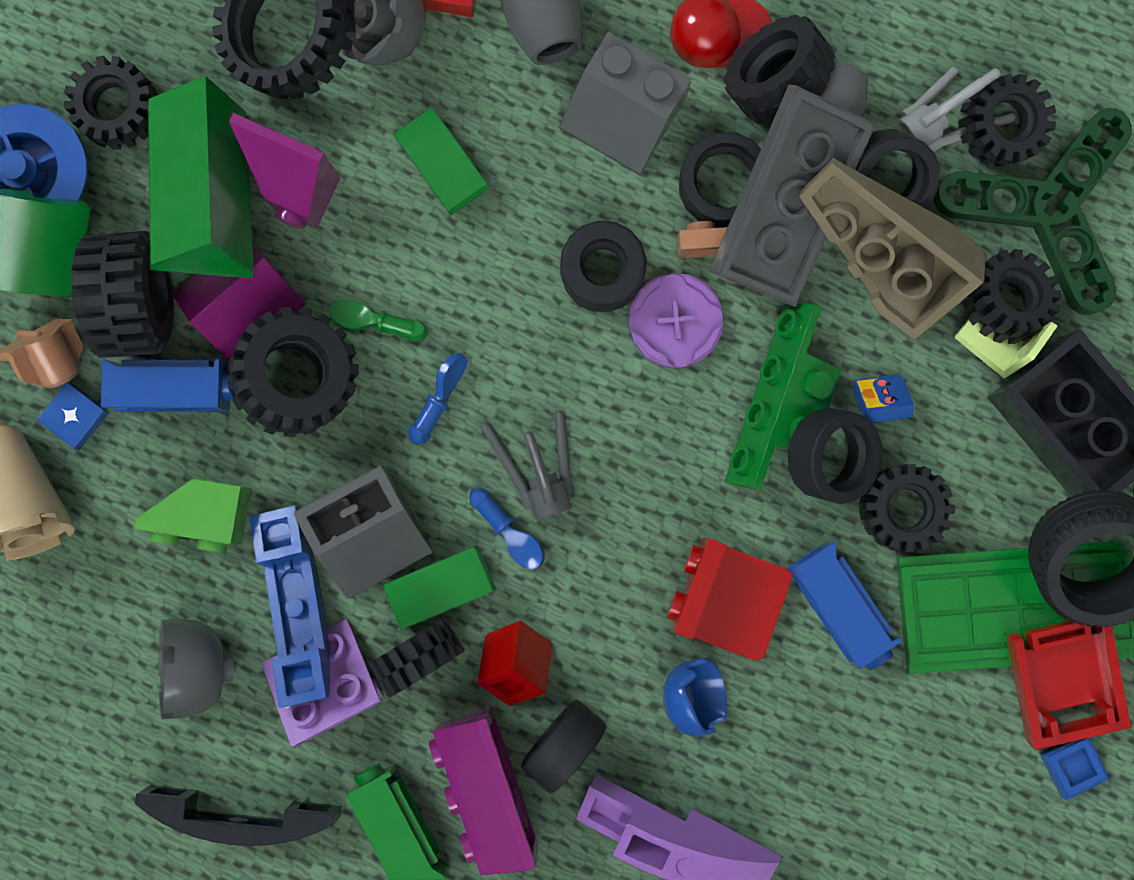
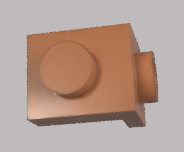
(700, 240)

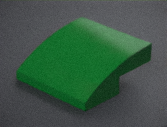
(39, 242)

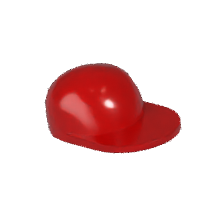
(713, 30)

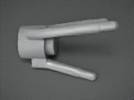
(929, 121)

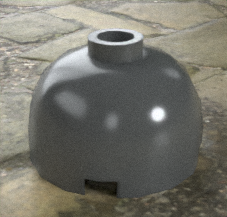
(385, 30)
(190, 668)

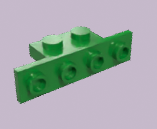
(787, 392)

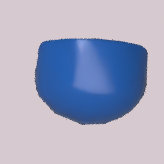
(695, 697)

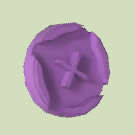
(675, 320)

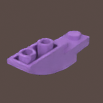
(668, 845)

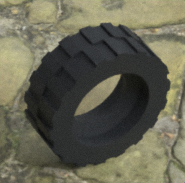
(766, 51)

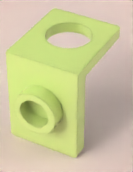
(1003, 357)

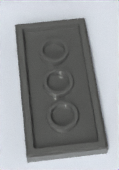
(772, 232)

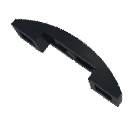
(178, 811)

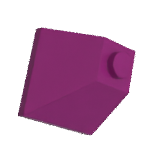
(290, 174)

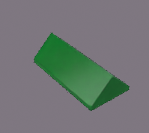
(198, 184)

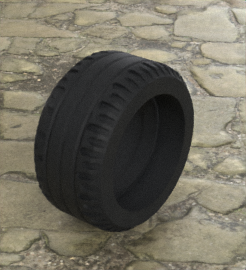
(1064, 529)

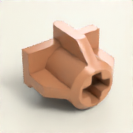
(46, 354)

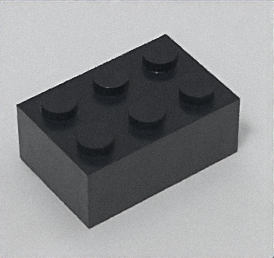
(1073, 415)

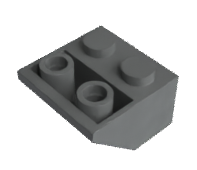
(363, 531)

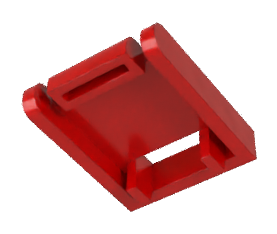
(1065, 669)

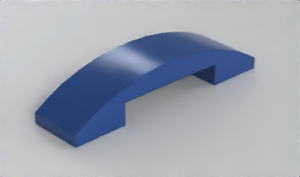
(295, 607)

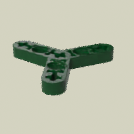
(1053, 228)

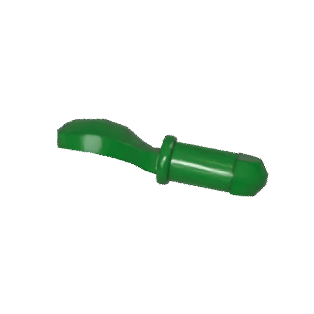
(356, 317)

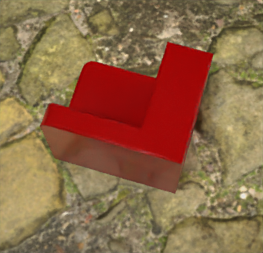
(515, 663)

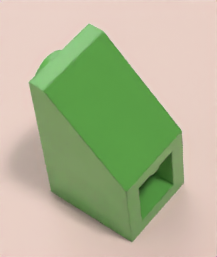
(199, 511)

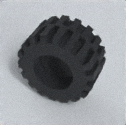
(118, 298)
(310, 337)

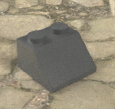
(625, 103)

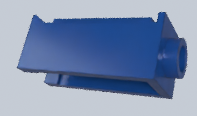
(166, 386)
(844, 607)

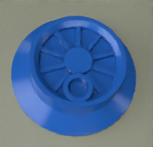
(41, 153)

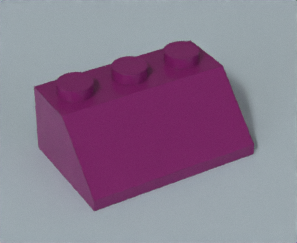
(485, 794)

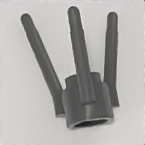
(547, 493)

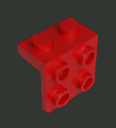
(729, 599)

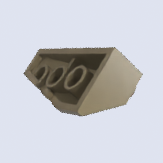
(900, 251)

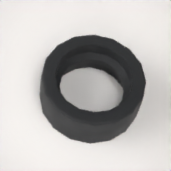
(709, 146)
(925, 166)
(861, 463)

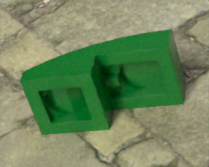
(441, 161)
(439, 587)

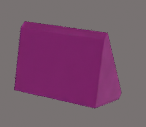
(227, 305)

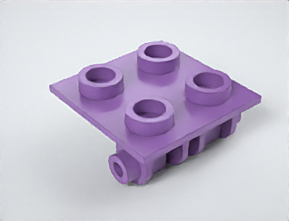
(350, 689)

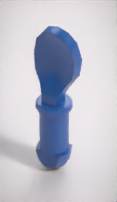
(446, 381)
(521, 545)

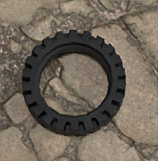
(301, 72)

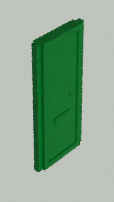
(968, 602)

